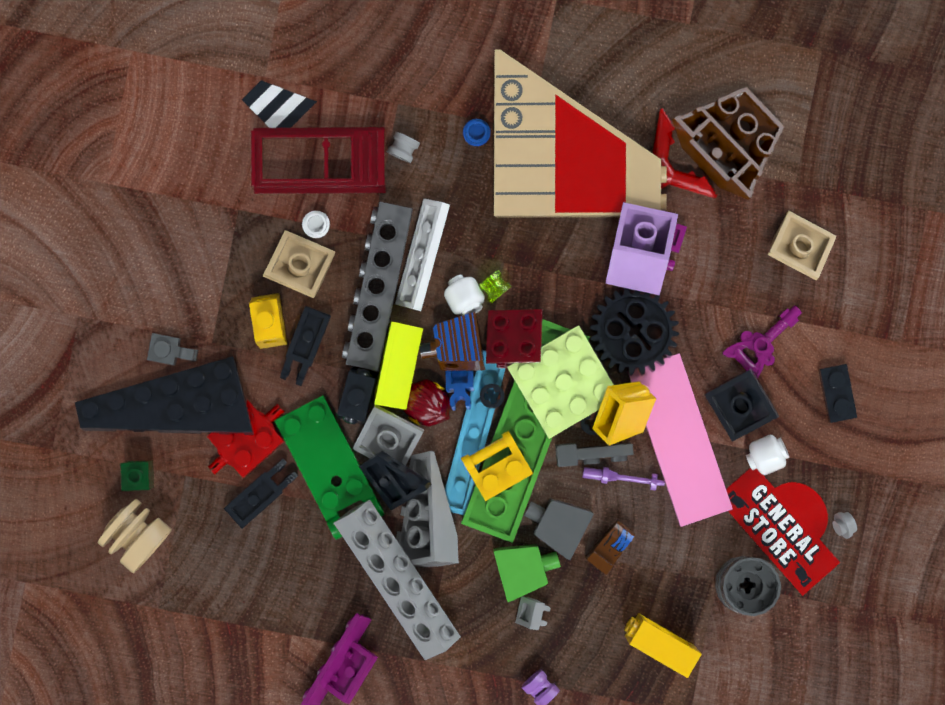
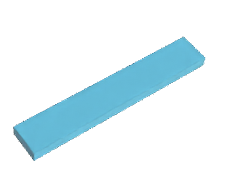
(472, 437)

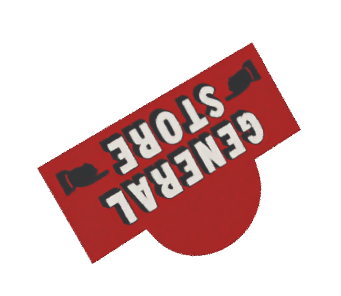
(785, 526)

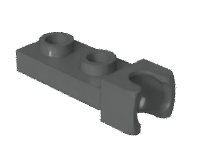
(569, 454)

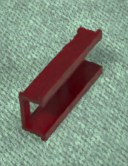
(366, 161)

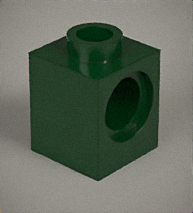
(137, 475)

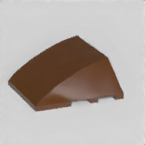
(730, 140)

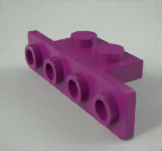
(345, 667)

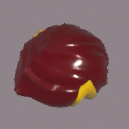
(428, 403)

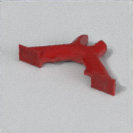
(676, 178)

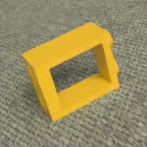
(662, 644)

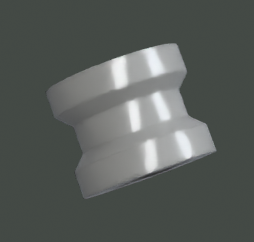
(403, 147)

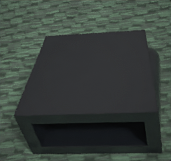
(357, 395)

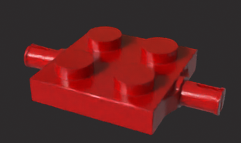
(248, 451)

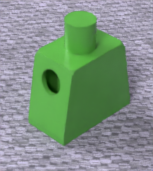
(523, 569)

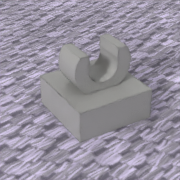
(530, 613)

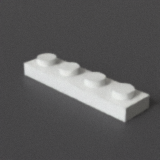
(422, 254)

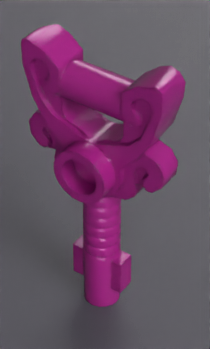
(760, 343)

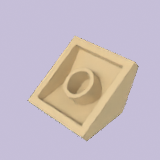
(802, 245)
(299, 264)

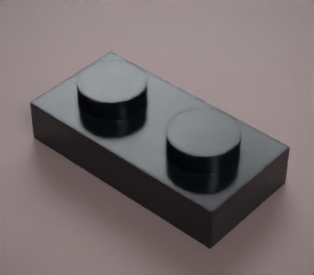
(837, 393)

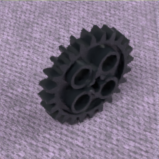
(615, 347)

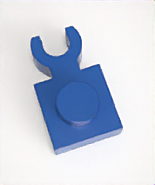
(460, 383)

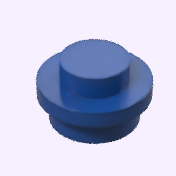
(476, 132)

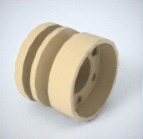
(134, 535)

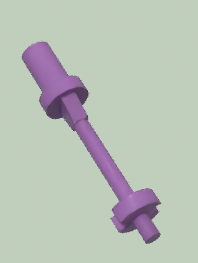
(607, 475)

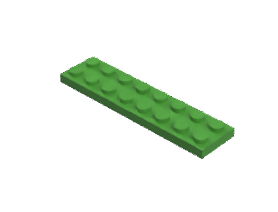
(504, 512)

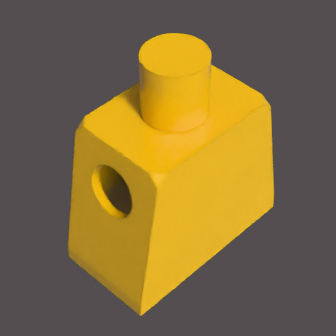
(268, 321)

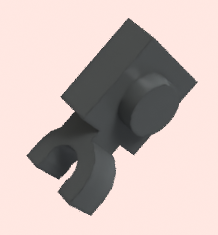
(167, 350)

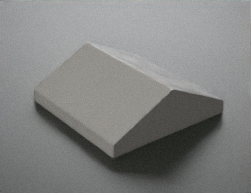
(389, 434)

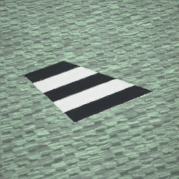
(276, 105)

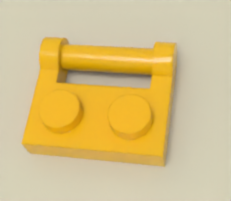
(500, 474)

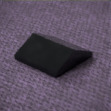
(741, 405)

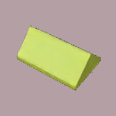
(397, 365)

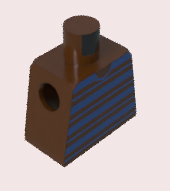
(456, 344)

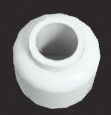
(464, 295)
(767, 454)

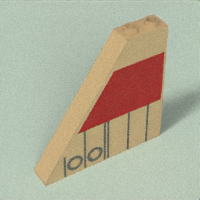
(561, 156)

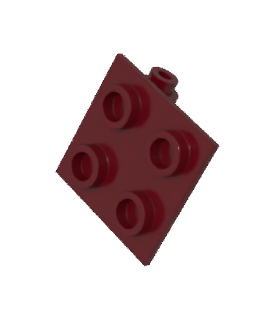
(514, 337)

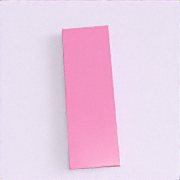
(682, 444)

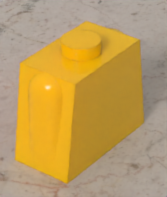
(623, 412)

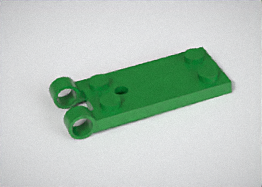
(323, 453)

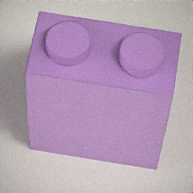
(641, 248)

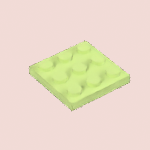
(565, 383)

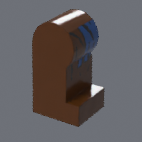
(610, 547)

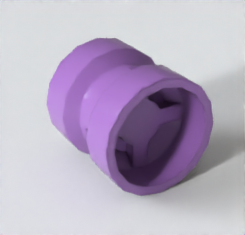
(540, 688)

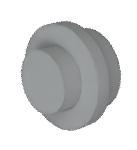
(844, 524)

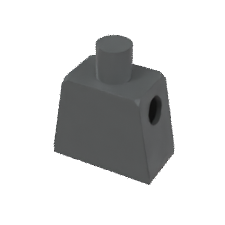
(559, 525)

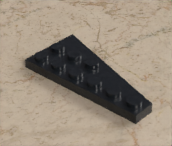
(184, 402)

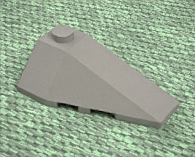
(428, 525)

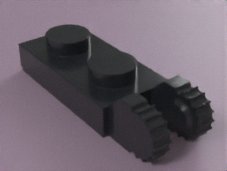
(305, 342)
(258, 495)

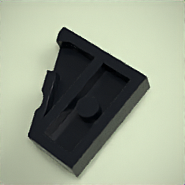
(393, 479)

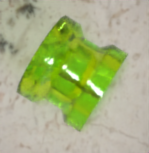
(494, 286)

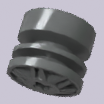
(758, 597)

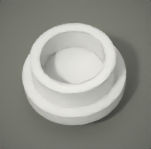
(316, 224)

